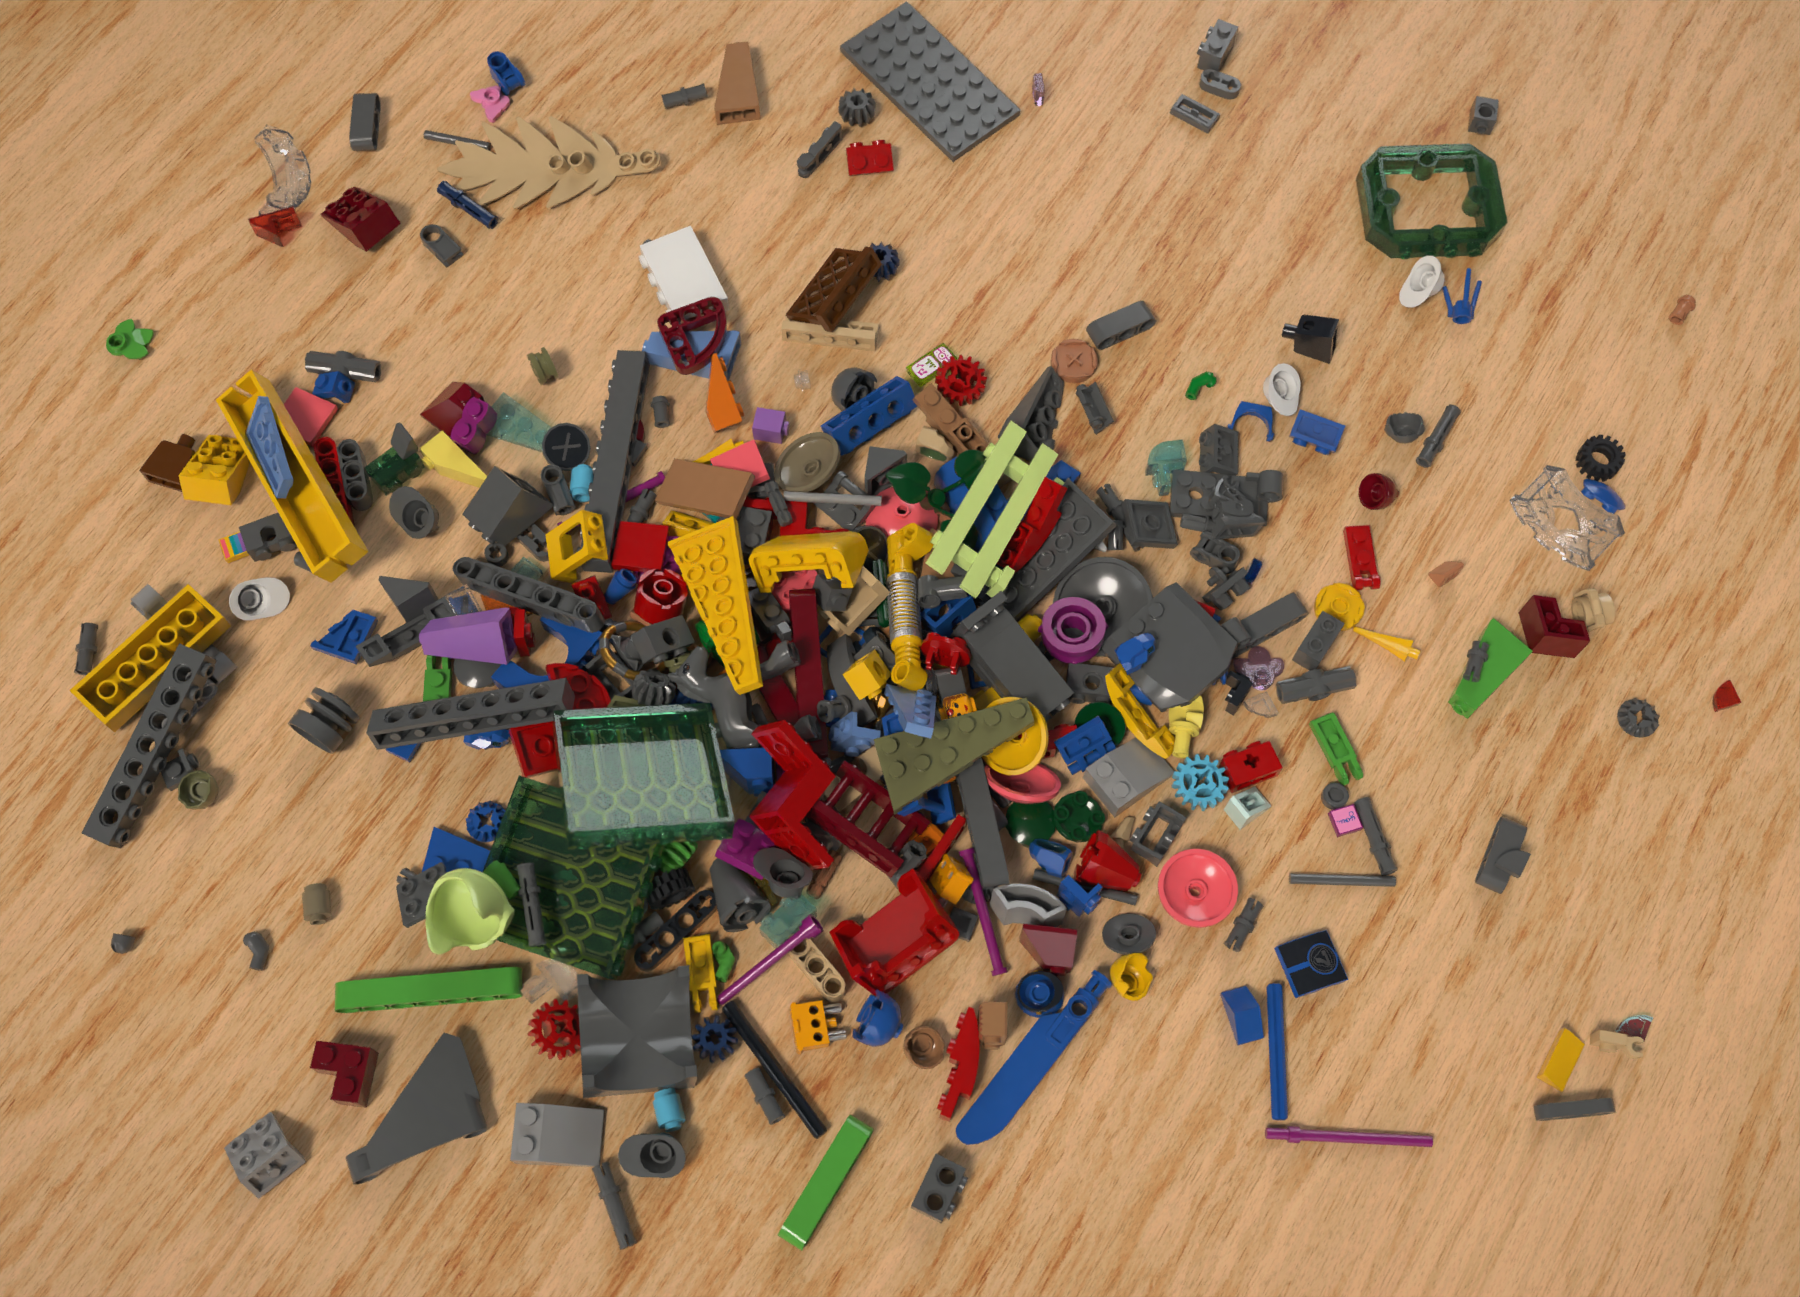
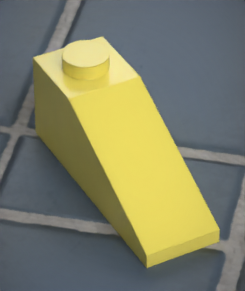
(451, 461)

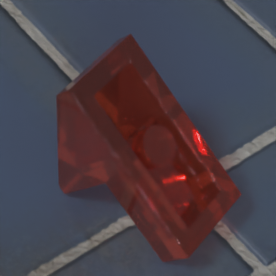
(272, 224)

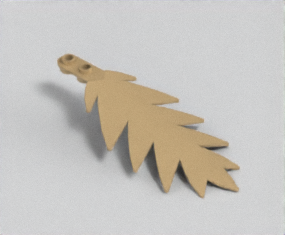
(571, 168)

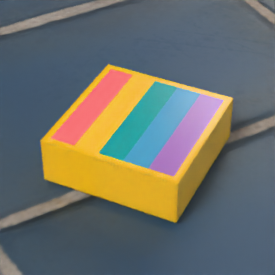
(233, 547)

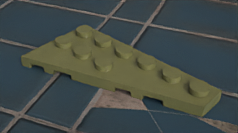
(918, 763)

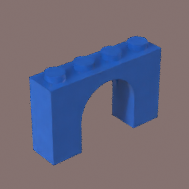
(581, 650)

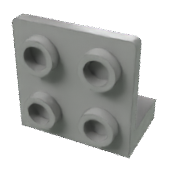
(263, 1156)

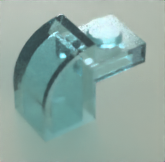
(1162, 461)

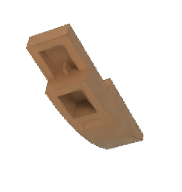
(948, 422)

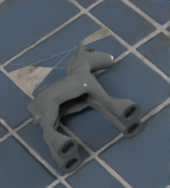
(732, 709)

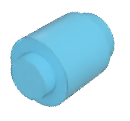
(580, 480)
(668, 1110)

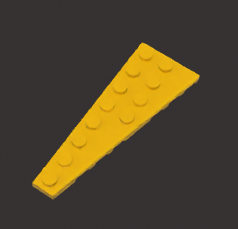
(718, 585)

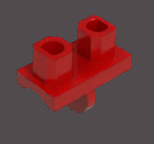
(591, 590)

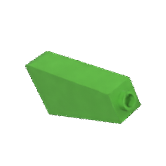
(1504, 657)

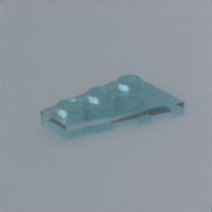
(517, 424)

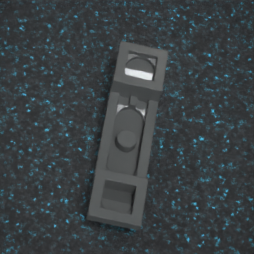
(404, 638)
(839, 659)

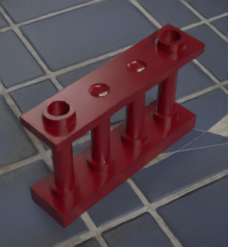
(849, 834)

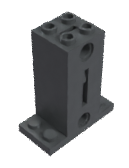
(1010, 659)

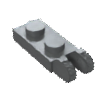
(820, 150)

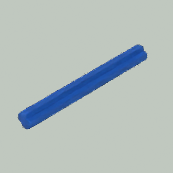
(1277, 1052)

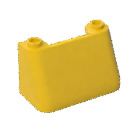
(836, 553)

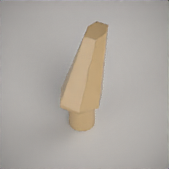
(1123, 831)

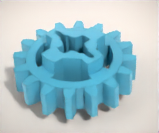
(1207, 789)

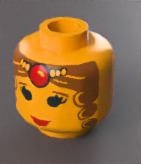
(956, 706)

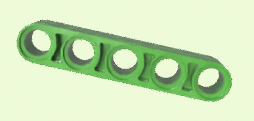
(825, 1182)

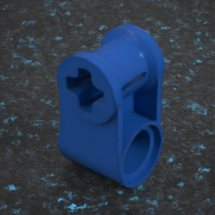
(504, 72)

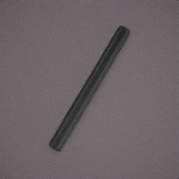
(774, 1070)

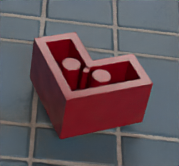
(1549, 632)
(353, 1070)

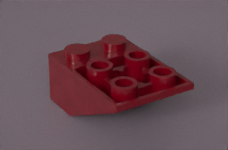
(361, 217)

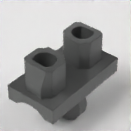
(1234, 581)

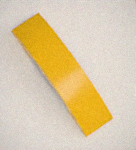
(1136, 719)

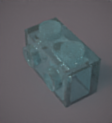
(786, 920)

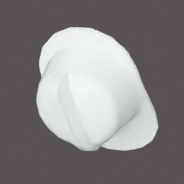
(1423, 281)
(1283, 389)
(259, 598)

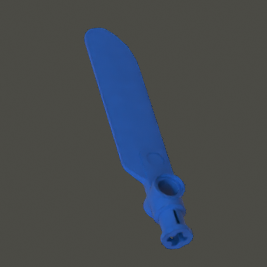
(1028, 1066)

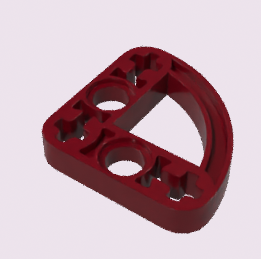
(677, 331)

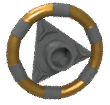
(625, 649)

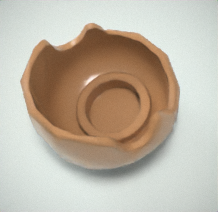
(924, 1047)

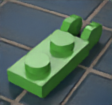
(437, 681)
(1336, 747)

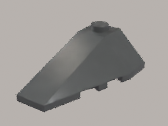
(1037, 414)

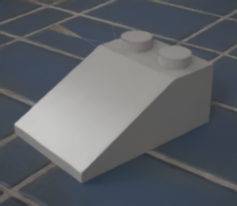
(1126, 775)
(557, 1135)

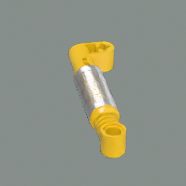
(906, 634)

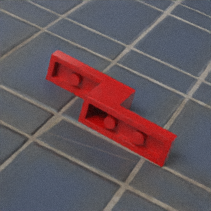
(799, 516)

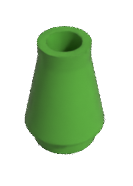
(503, 877)

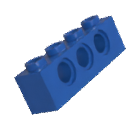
(857, 416)

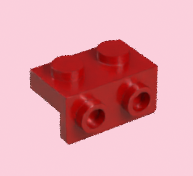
(869, 158)
(522, 631)

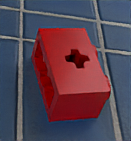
(1242, 776)

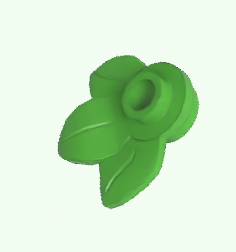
(131, 340)

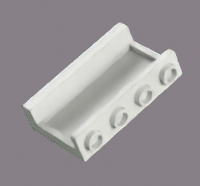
(680, 271)

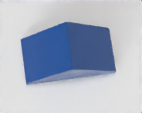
(1243, 1015)

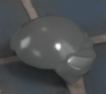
(1404, 427)

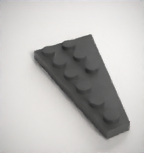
(1072, 538)

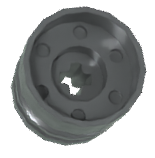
(323, 721)

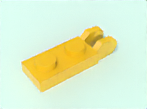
(701, 969)

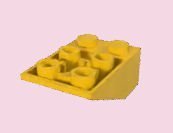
(215, 471)

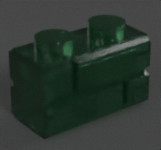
(391, 471)

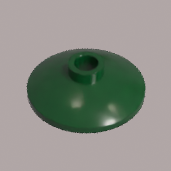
(1108, 714)

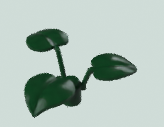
(911, 486)

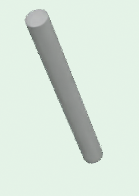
(832, 498)

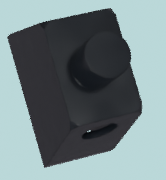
(1314, 336)

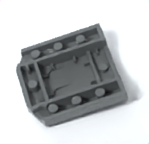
(1188, 651)

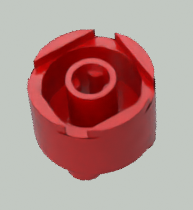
(660, 596)

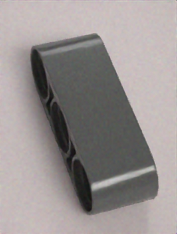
(364, 122)
(1121, 325)
(354, 485)
(1505, 838)

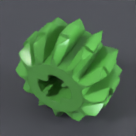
(676, 855)

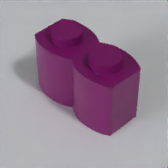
(476, 421)

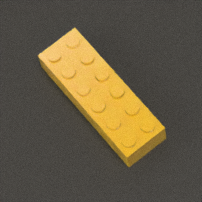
(133, 670)

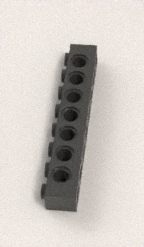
(469, 714)
(137, 751)

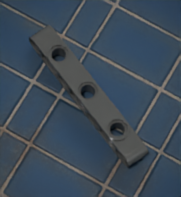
(529, 594)

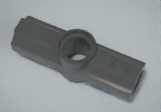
(345, 363)
(1315, 685)

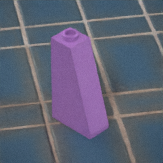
(472, 636)

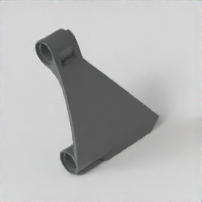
(431, 1111)

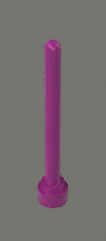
(809, 928)

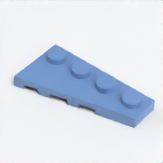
(268, 448)
(914, 709)

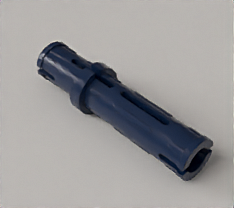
(460, 200)

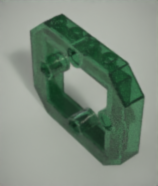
(1482, 200)

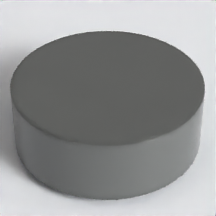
(1334, 796)

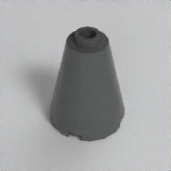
(736, 897)

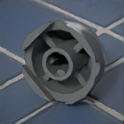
(851, 386)

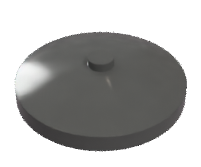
(1109, 584)

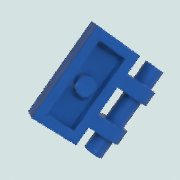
(1081, 742)

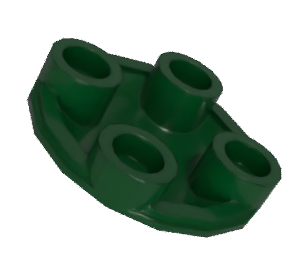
(1078, 816)
(1030, 822)

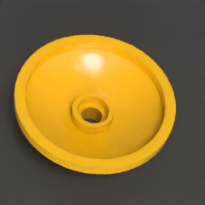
(1020, 754)

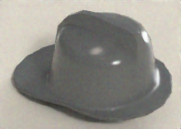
(413, 512)
(783, 871)
(652, 1155)

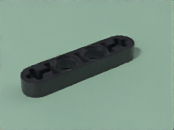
(672, 926)

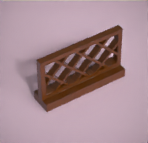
(841, 294)

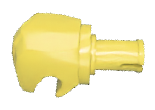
(1185, 724)

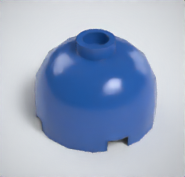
(879, 1020)

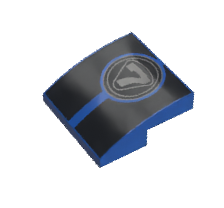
(1311, 963)

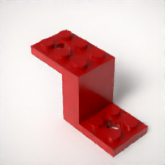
(793, 794)

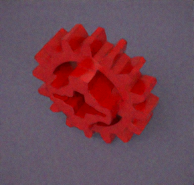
(956, 388)
(549, 1024)

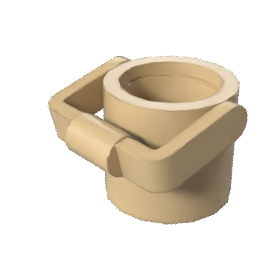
(1594, 609)

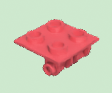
(792, 581)

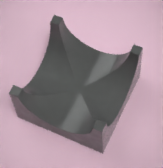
(635, 1034)

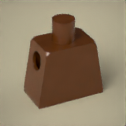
(168, 462)

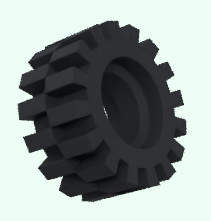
(1605, 447)
(670, 888)

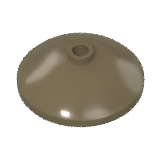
(807, 462)

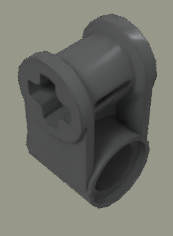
(1214, 550)

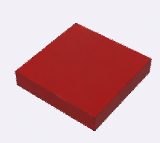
(640, 546)

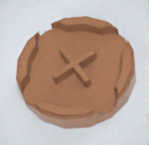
(1074, 360)

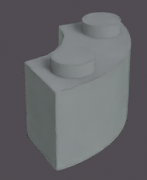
(1027, 905)

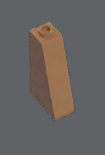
(737, 89)

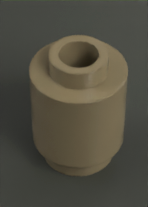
(316, 904)

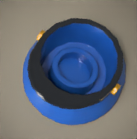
(1039, 993)

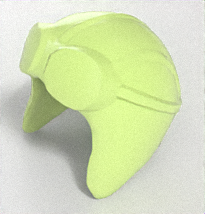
(466, 911)

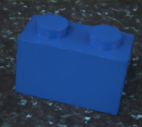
(750, 769)

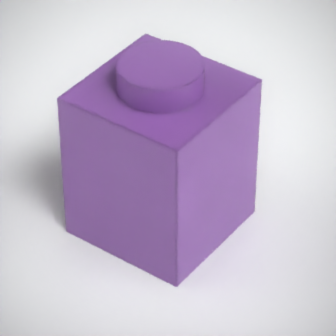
(770, 425)

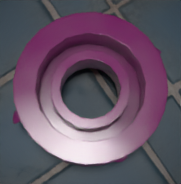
(1073, 613)

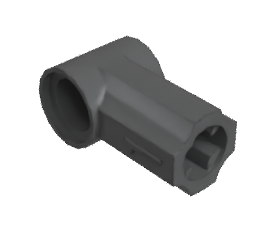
(558, 490)
(933, 590)
(913, 855)

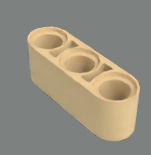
(823, 978)

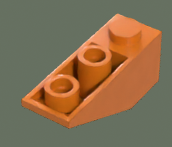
(720, 403)

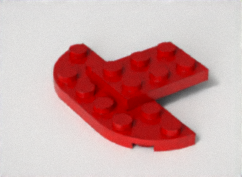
(535, 742)

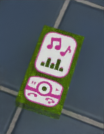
(925, 367)

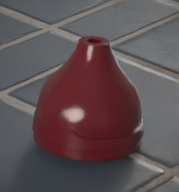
(1377, 491)

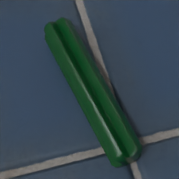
(879, 571)

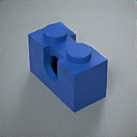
(958, 611)

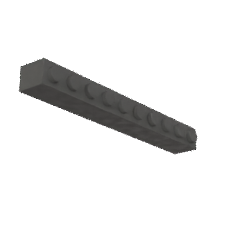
(616, 448)

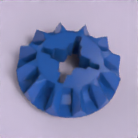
(474, 823)

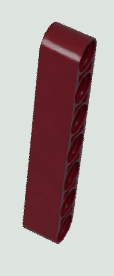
(809, 674)

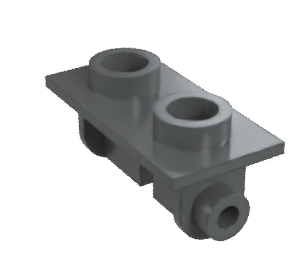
(1094, 407)

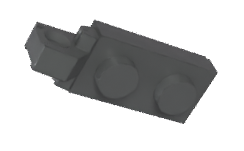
(770, 614)

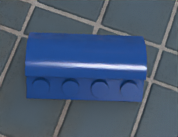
(990, 511)

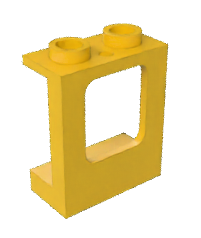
(560, 549)

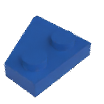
(345, 635)

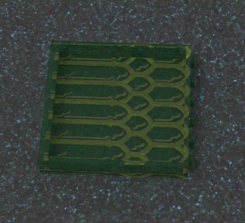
(641, 776)
(586, 895)

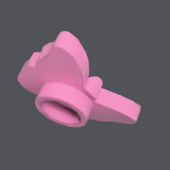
(492, 101)

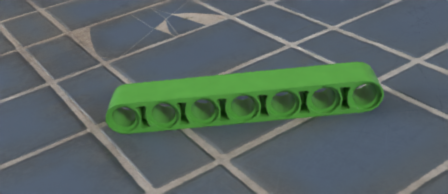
(428, 990)

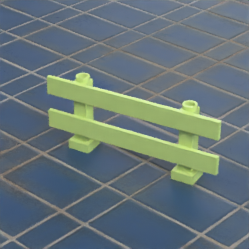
(981, 565)

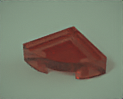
(1725, 697)

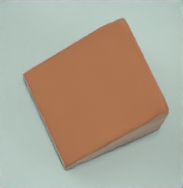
(1445, 572)

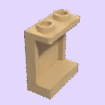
(862, 602)

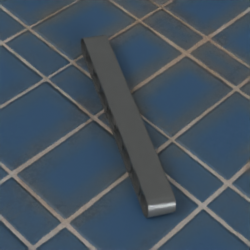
(977, 801)

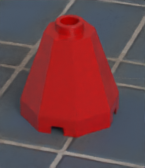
(1106, 864)

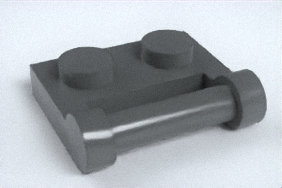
(845, 514)

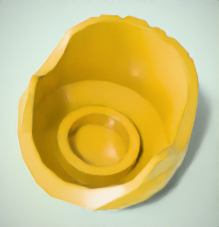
(1131, 976)

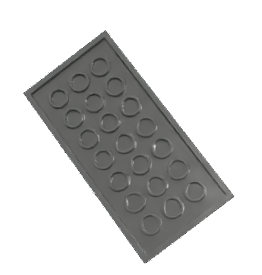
(930, 81)

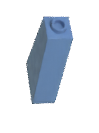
(698, 340)

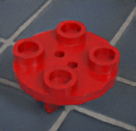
(945, 652)

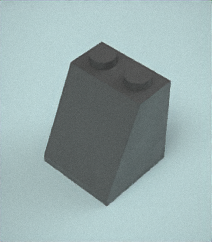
(505, 507)

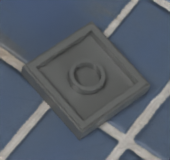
(1149, 524)

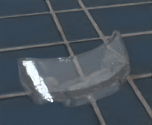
(288, 169)

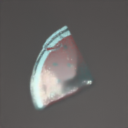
(1635, 1026)

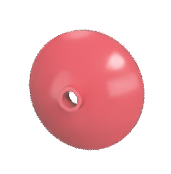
(889, 520)
(1027, 788)
(1207, 874)

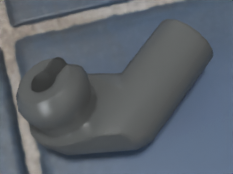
(259, 948)

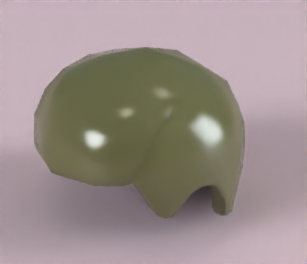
(197, 790)

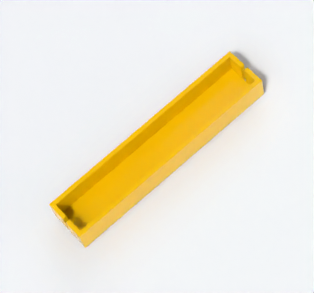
(311, 506)

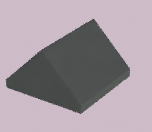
(878, 464)
(408, 595)

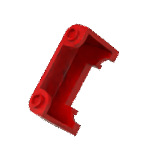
(896, 938)

